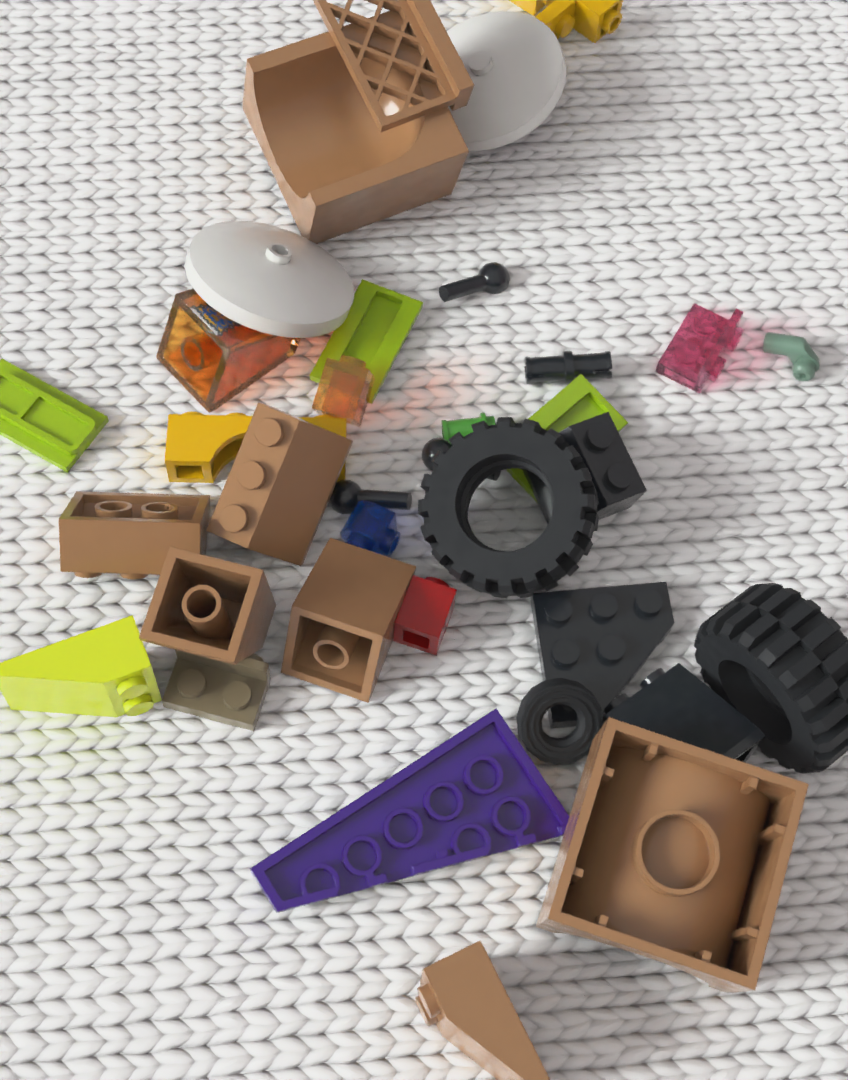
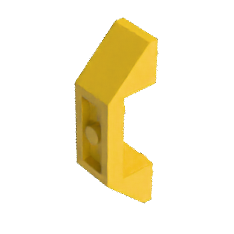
(587, 17)

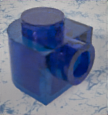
(372, 528)

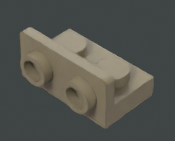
(218, 689)

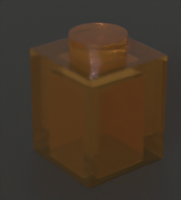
(344, 389)

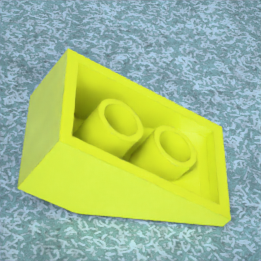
(84, 675)

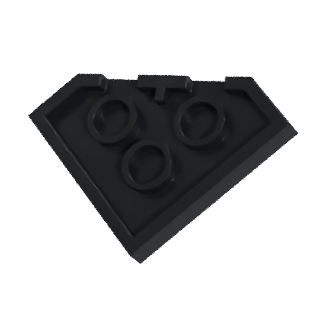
(598, 637)

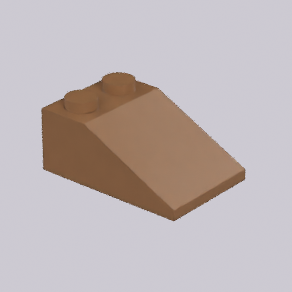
(477, 1014)

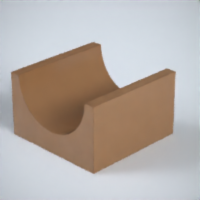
(674, 855)

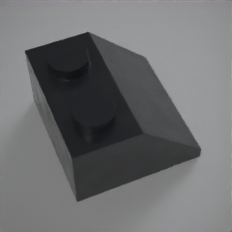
(608, 463)

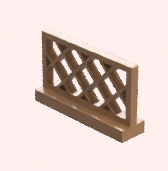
(426, 35)

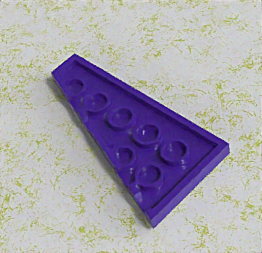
(440, 811)

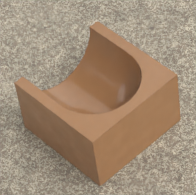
(326, 144)

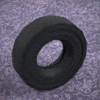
(536, 704)

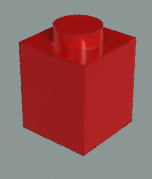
(425, 614)

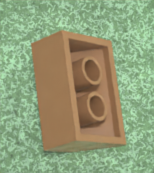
(279, 485)
(129, 532)

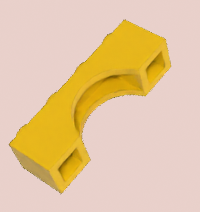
(204, 444)

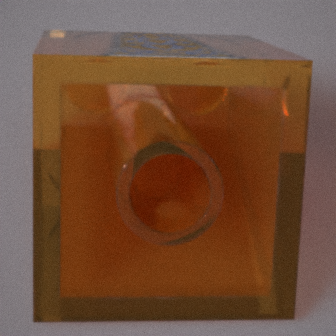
(215, 354)

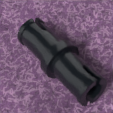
(568, 367)

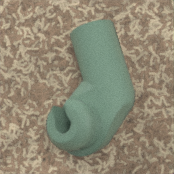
(797, 349)

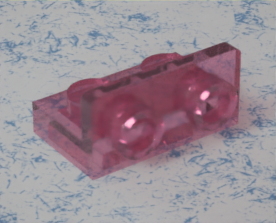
(699, 346)

